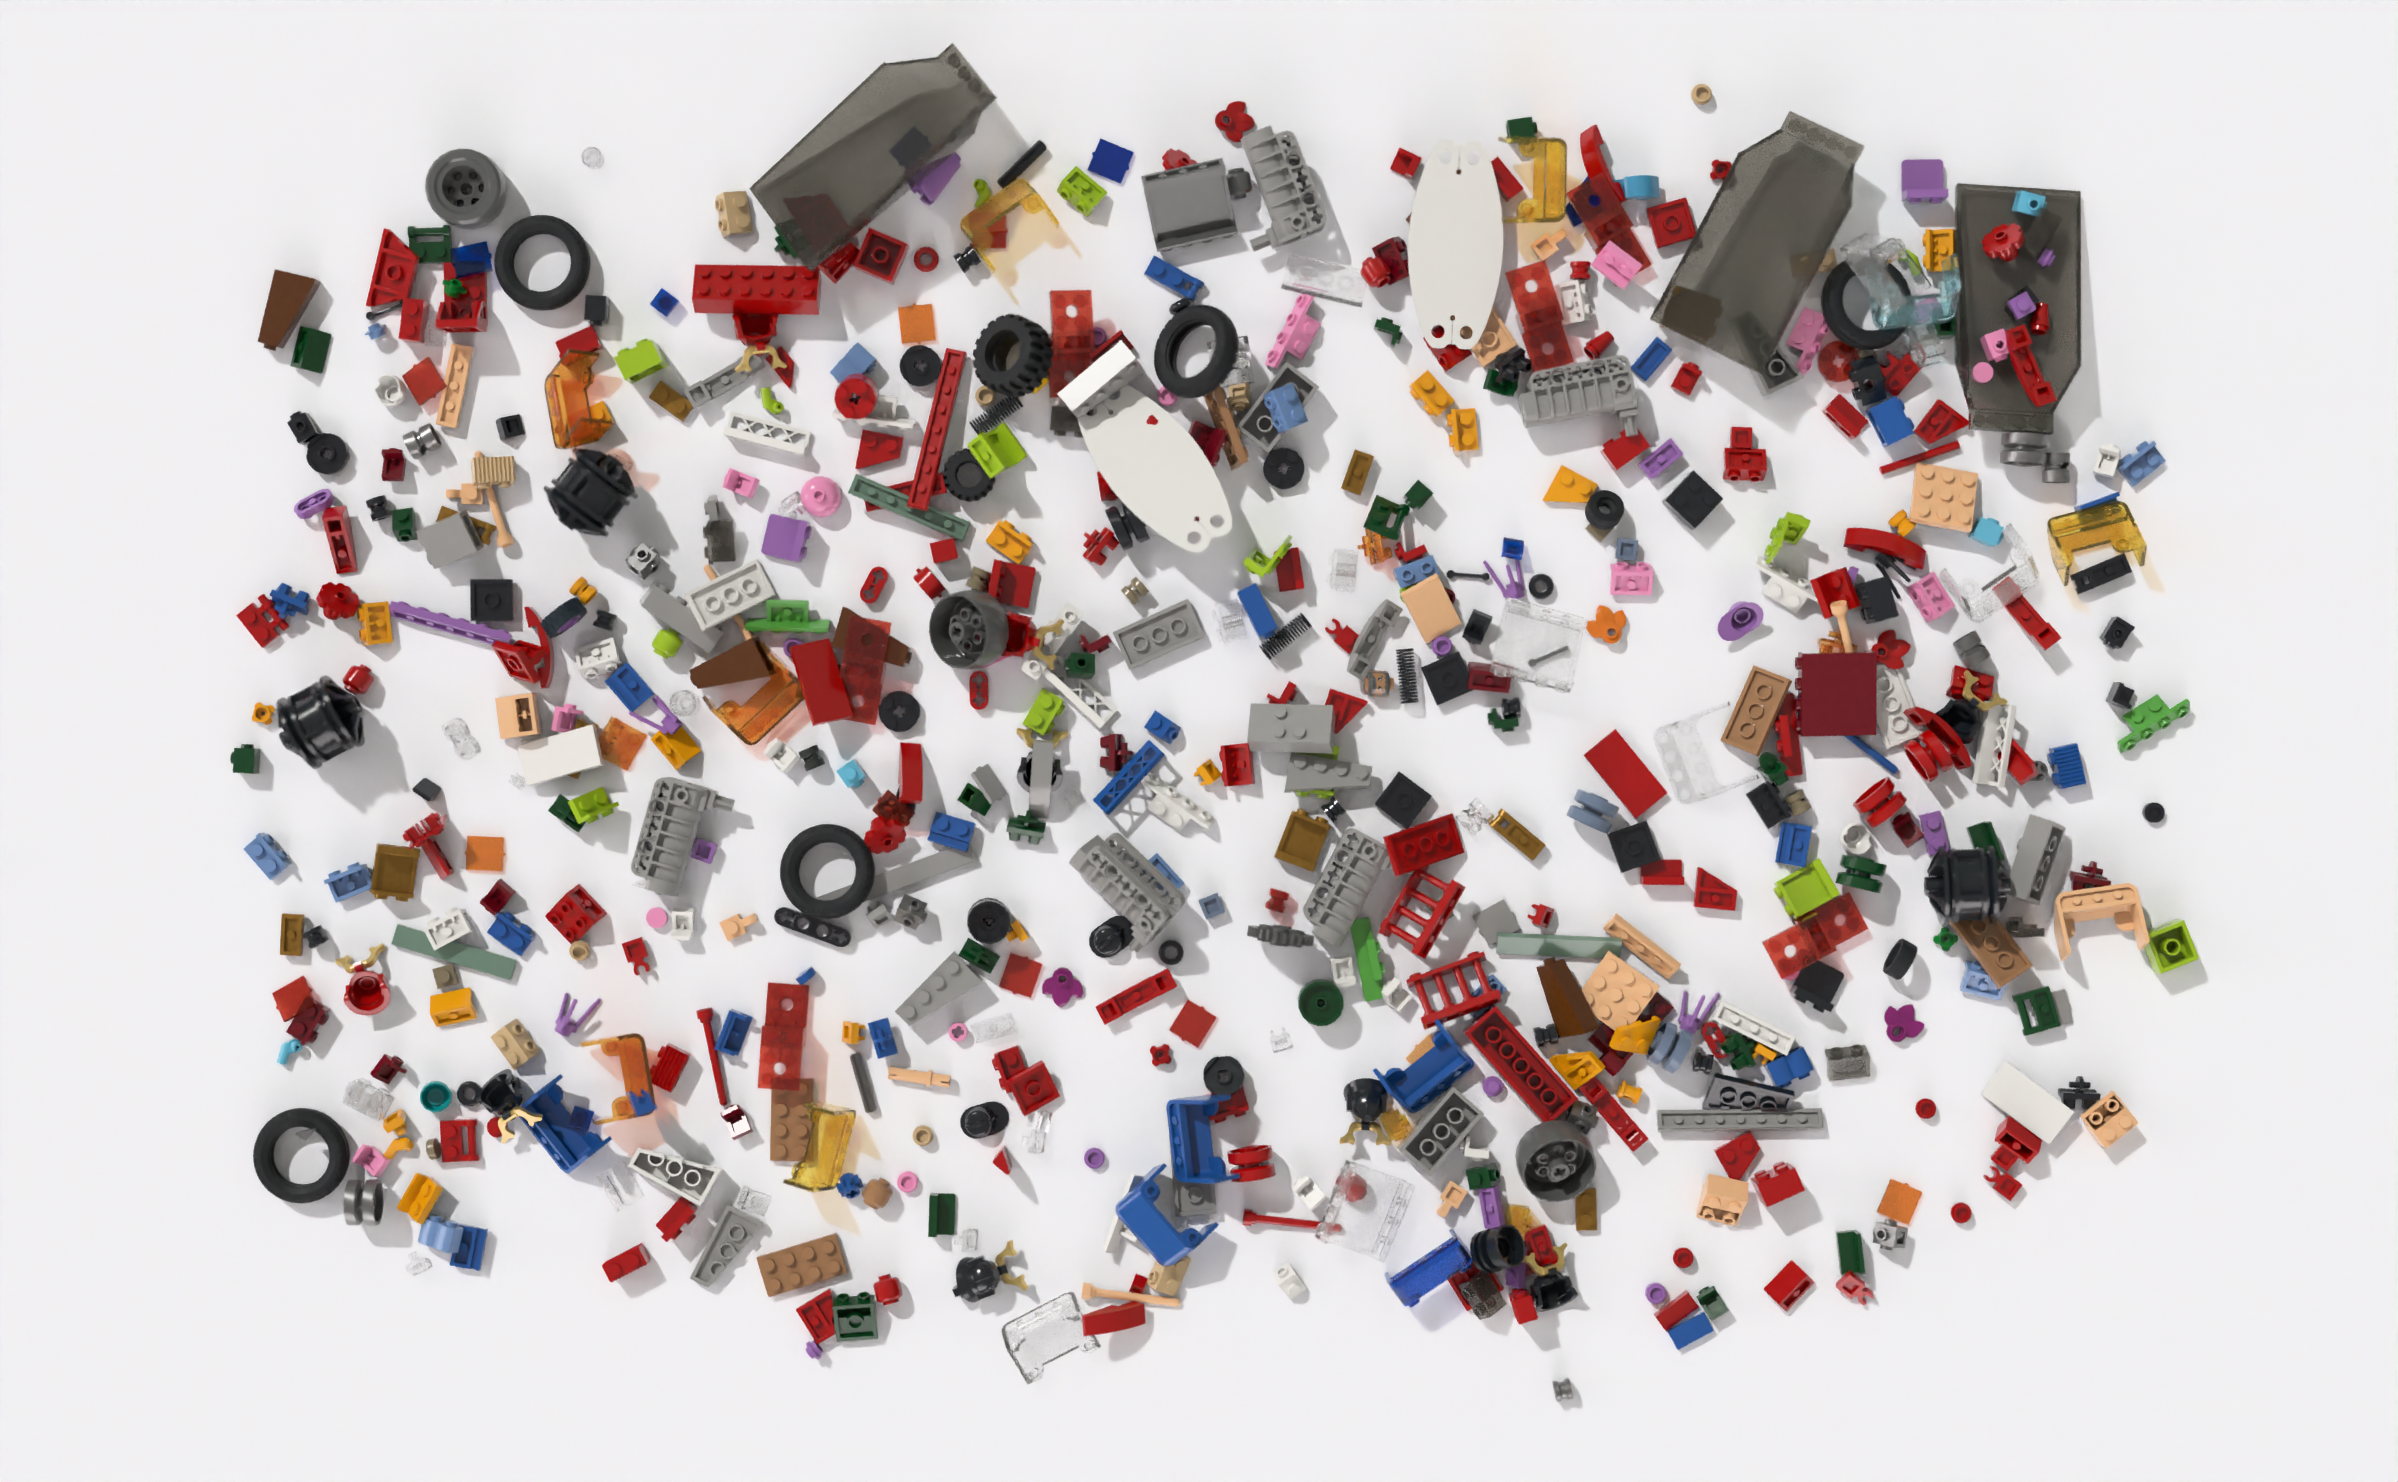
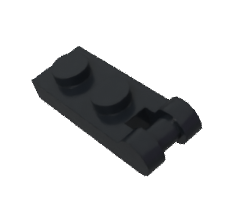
(2101, 573)

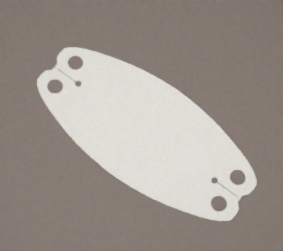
(1455, 244)
(1156, 469)

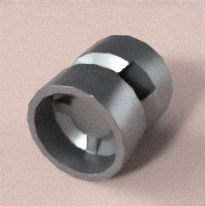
(421, 441)
(2056, 468)
(1971, 649)

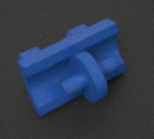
(288, 605)
(883, 1038)

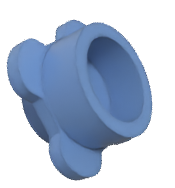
(376, 331)

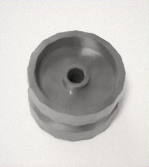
(2023, 452)
(363, 1202)

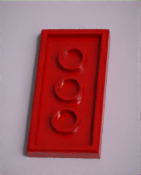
(821, 682)
(1625, 773)
(1423, 844)

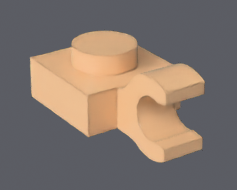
(1546, 245)
(468, 494)
(736, 925)
(1452, 1196)

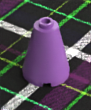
(937, 180)

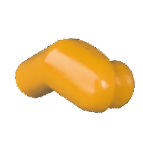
(398, 1145)

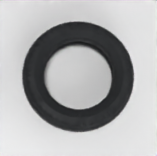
(507, 249)
(1839, 322)
(1218, 367)
(791, 864)
(264, 1155)

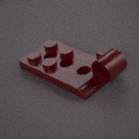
(1615, 1059)

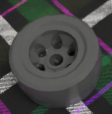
(441, 178)
(956, 636)
(1563, 1175)

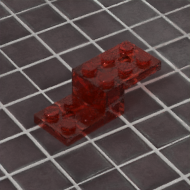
(1606, 220)
(1539, 316)
(1070, 336)
(865, 666)
(1814, 935)
(783, 1036)

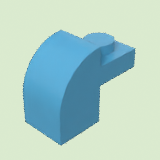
(1640, 187)

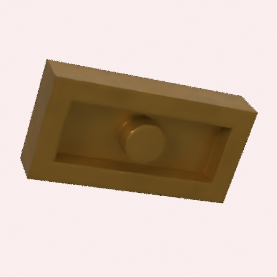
(671, 401)
(1357, 472)
(292, 934)
(1586, 1210)

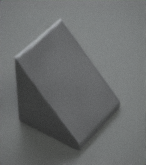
(306, 1134)

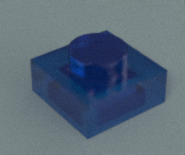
(664, 302)
(1512, 548)
(581, 1118)

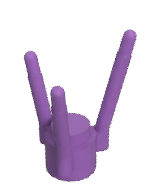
(1514, 588)
(670, 722)
(1692, 1022)
(565, 1024)

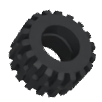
(955, 488)

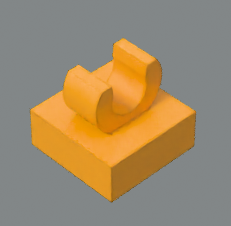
(1208, 772)
(1018, 931)
(850, 1032)
(1767, 1052)
(396, 1122)

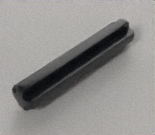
(1022, 164)

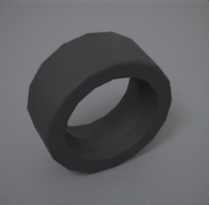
(1900, 959)

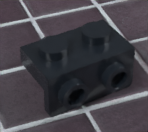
(1768, 804)

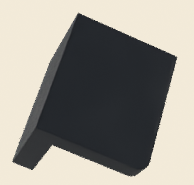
(2120, 695)

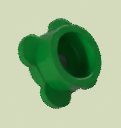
(453, 288)
(1951, 939)

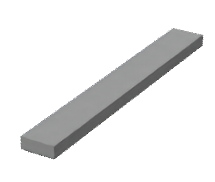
(912, 873)
(1738, 1120)

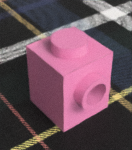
(1995, 345)

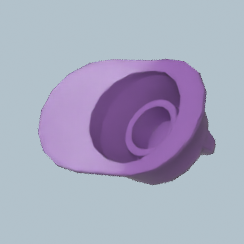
(1740, 620)

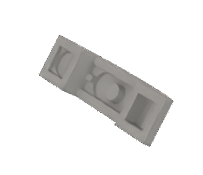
(722, 382)
(1370, 637)
(1041, 778)

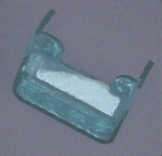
(1925, 308)

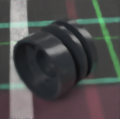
(997, 929)
(1497, 1249)

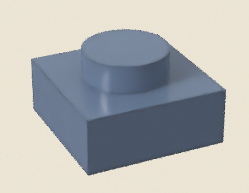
(1626, 549)
(1211, 906)

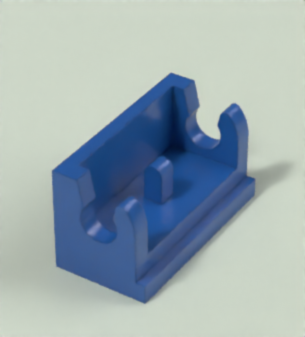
(733, 1032)
(644, 1104)

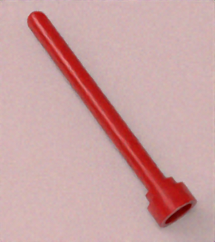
(705, 1016)
(1251, 1217)

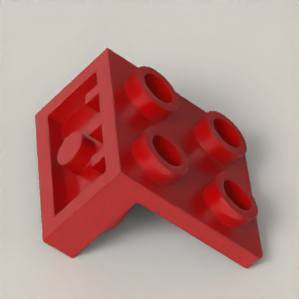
(1011, 583)
(575, 914)

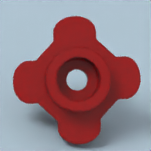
(1716, 164)
(1164, 1049)

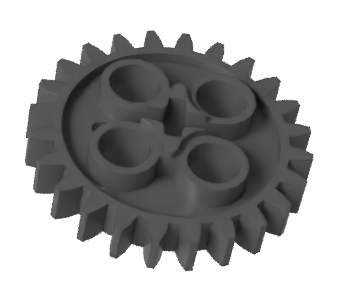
(1280, 935)

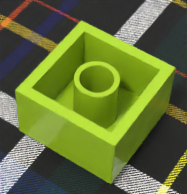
(640, 360)
(2170, 946)

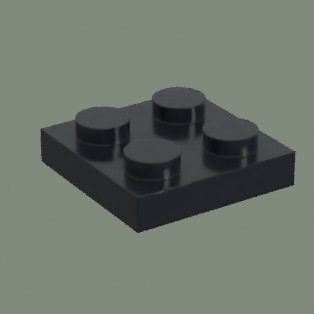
(491, 600)
(1447, 678)
(1403, 799)
(1633, 846)

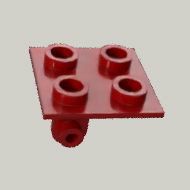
(433, 827)

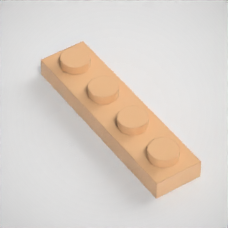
(456, 382)
(1642, 946)

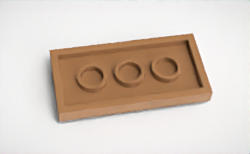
(1223, 418)
(1756, 710)
(1993, 949)
(790, 1122)
(802, 1264)

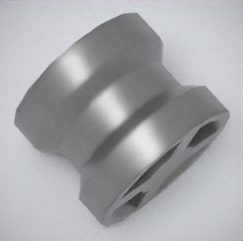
(2041, 769)
(1562, 1390)

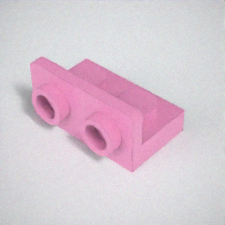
(1616, 265)
(1631, 579)
(1930, 597)

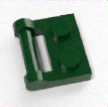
(431, 251)
(1380, 514)
(2043, 1009)

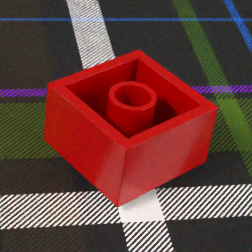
(881, 256)
(1777, 1183)

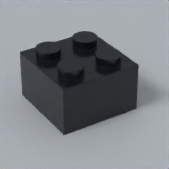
(1692, 500)
(1876, 600)

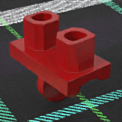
(1096, 542)

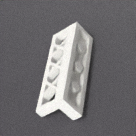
(766, 441)
(1077, 700)
(1991, 743)
(1753, 1027)

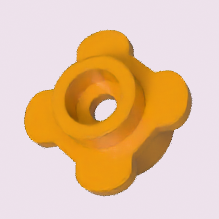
(257, 713)

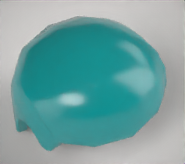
(435, 1096)

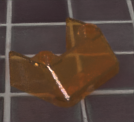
(569, 402)
(765, 707)
(634, 1068)

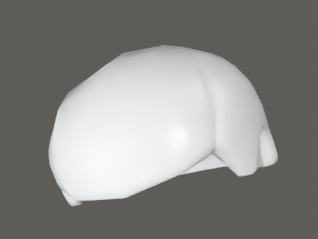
(390, 390)
(1855, 838)

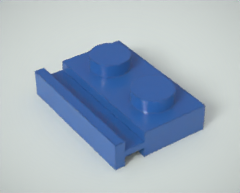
(629, 687)
(951, 832)
(1793, 844)
(471, 1248)

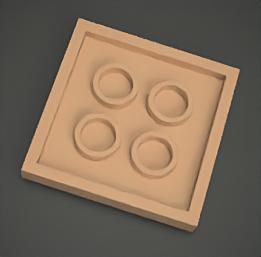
(1943, 497)
(1617, 991)

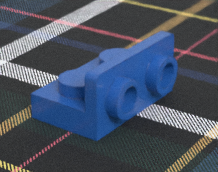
(511, 933)

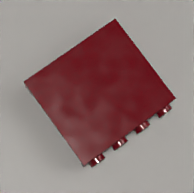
(1836, 693)

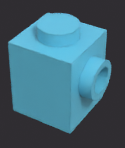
(2028, 203)
(1987, 531)
(852, 774)

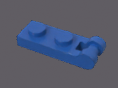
(1173, 278)

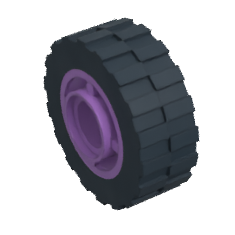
(563, 617)

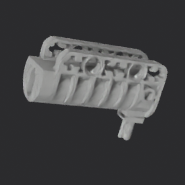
(1280, 188)
(1581, 395)
(674, 834)
(1128, 886)
(1349, 887)

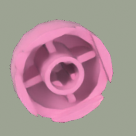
(821, 496)

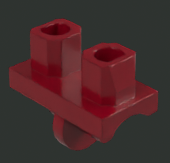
(1117, 752)
(2080, 879)

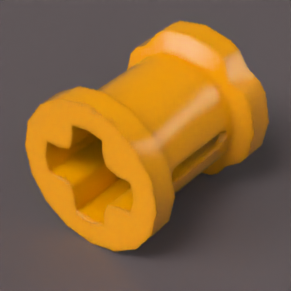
(1629, 1092)

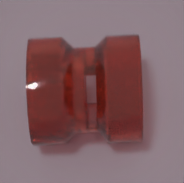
(1277, 900)

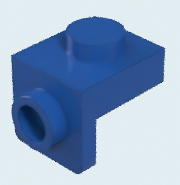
(1162, 727)

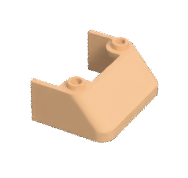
(2115, 901)

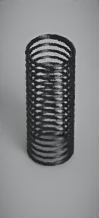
(994, 415)
(1280, 634)
(1406, 684)

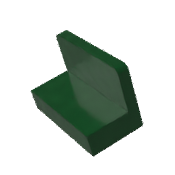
(311, 349)
(1983, 835)
(941, 1214)
(1850, 1252)

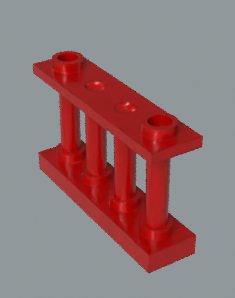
(1432, 926)
(1450, 1010)

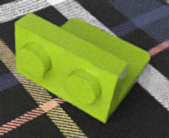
(1787, 529)
(1260, 564)

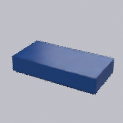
(1651, 359)
(1690, 1330)

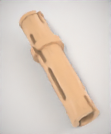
(928, 1078)

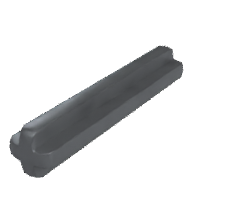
(862, 1082)

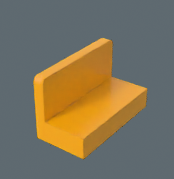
(677, 747)
(452, 1007)

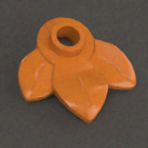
(1607, 621)

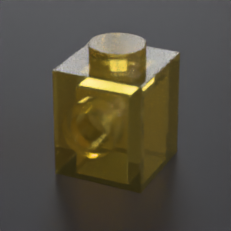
(1394, 1124)
(1518, 1217)

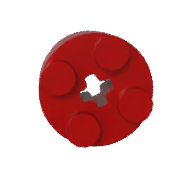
(862, 386)

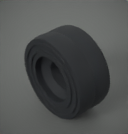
(1612, 502)

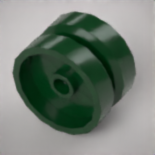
(1861, 873)
(1308, 1006)

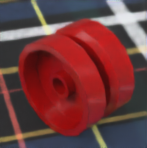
(1928, 756)
(1879, 802)
(1252, 1163)

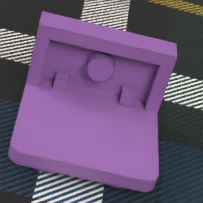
(1922, 181)
(786, 538)

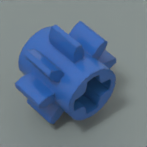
(849, 1185)

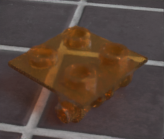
(620, 743)

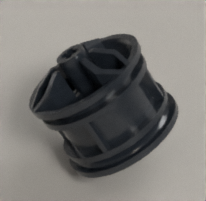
(590, 492)
(320, 722)
(1967, 884)

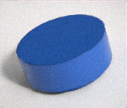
(806, 975)

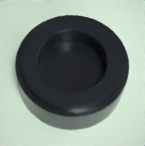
(2153, 812)

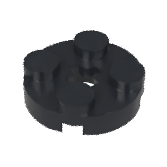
(909, 361)
(315, 453)
(1277, 478)
(907, 702)
(1223, 1064)

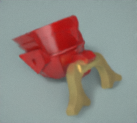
(755, 333)
(1026, 637)
(367, 991)

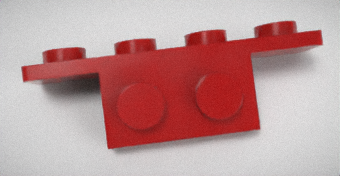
(1788, 739)

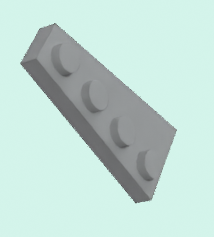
(1316, 773)
(726, 1241)

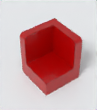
(1405, 163)
(943, 551)

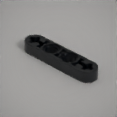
(812, 928)

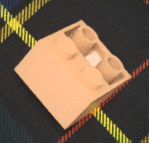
(518, 715)
(2108, 1120)
(1722, 1199)

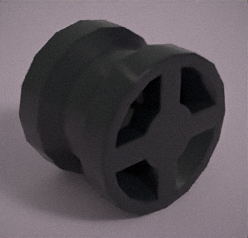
(604, 620)
(1511, 708)
(1333, 809)
(315, 937)
(1702, 1063)

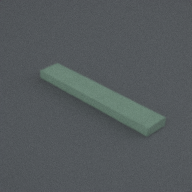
(897, 503)
(1557, 945)
(455, 952)

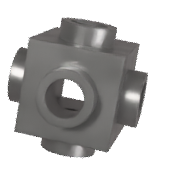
(643, 561)
(911, 912)
(1582, 1115)
(1890, 1235)

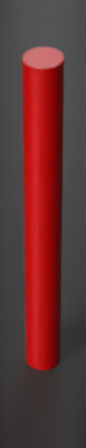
(1919, 457)

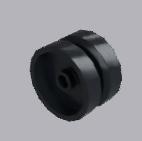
(1126, 525)

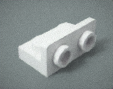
(1574, 302)
(598, 658)
(449, 928)

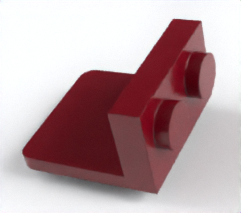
(1209, 440)

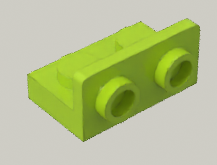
(1081, 191)
(1043, 712)
(591, 805)

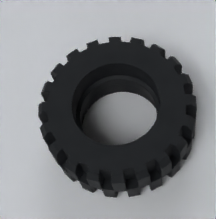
(993, 350)

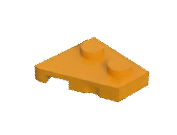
(1569, 487)
(1636, 1036)
(1577, 1067)

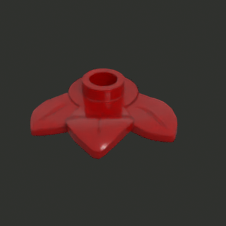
(1237, 121)
(1892, 648)

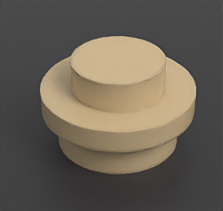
(1701, 94)
(985, 396)
(579, 950)
(922, 1135)

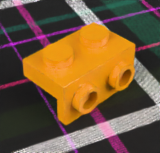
(1938, 246)

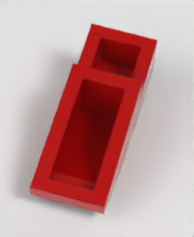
(910, 773)
(1114, 1318)

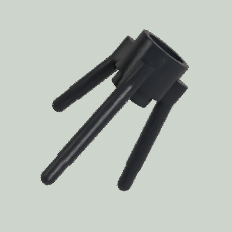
(1884, 560)

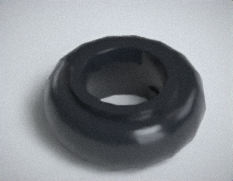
(1180, 305)
(1550, 586)
(1180, 952)
(460, 1093)

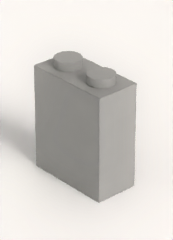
(449, 539)

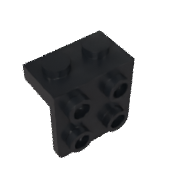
(1817, 985)

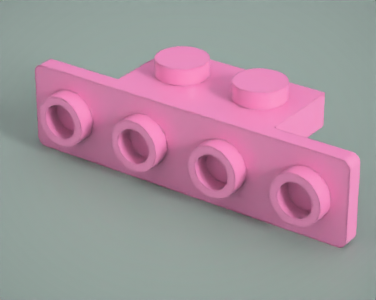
(1296, 333)
(1807, 337)

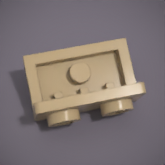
(733, 213)
(515, 1044)
(1168, 1278)

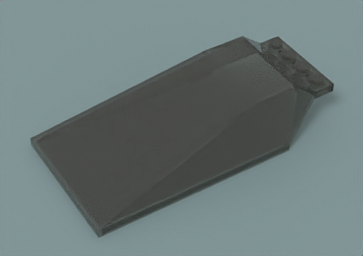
(872, 151)
(1762, 242)
(1984, 293)

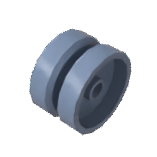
(1593, 809)
(1669, 1047)

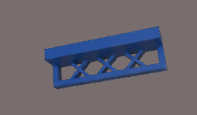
(1128, 777)

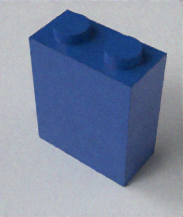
(1257, 611)

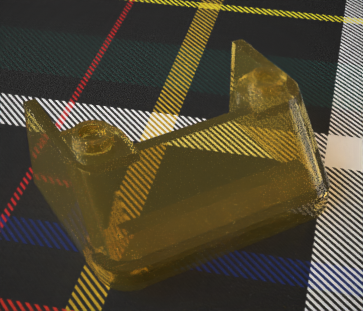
(1548, 179)
(1017, 193)
(2092, 528)
(825, 1147)

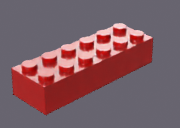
(756, 289)
(1520, 1064)

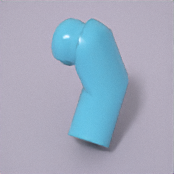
(288, 1048)

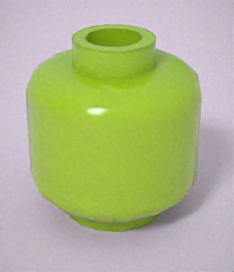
(667, 643)

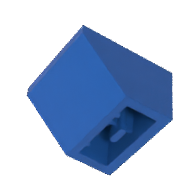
(1890, 421)

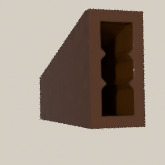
(284, 307)
(897, 652)
(737, 664)
(1565, 1000)

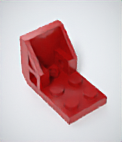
(469, 310)

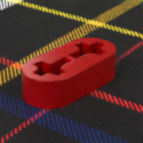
(878, 587)
(984, 690)
(1710, 1041)

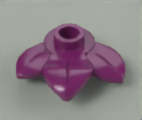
(1062, 990)
(1904, 1020)

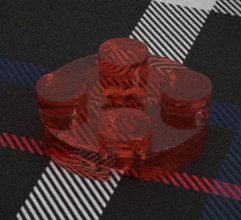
(1827, 356)

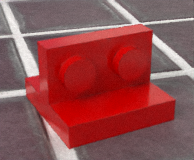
(1834, 587)
(520, 659)

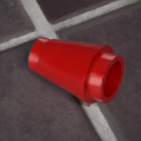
(2040, 320)
(1596, 347)

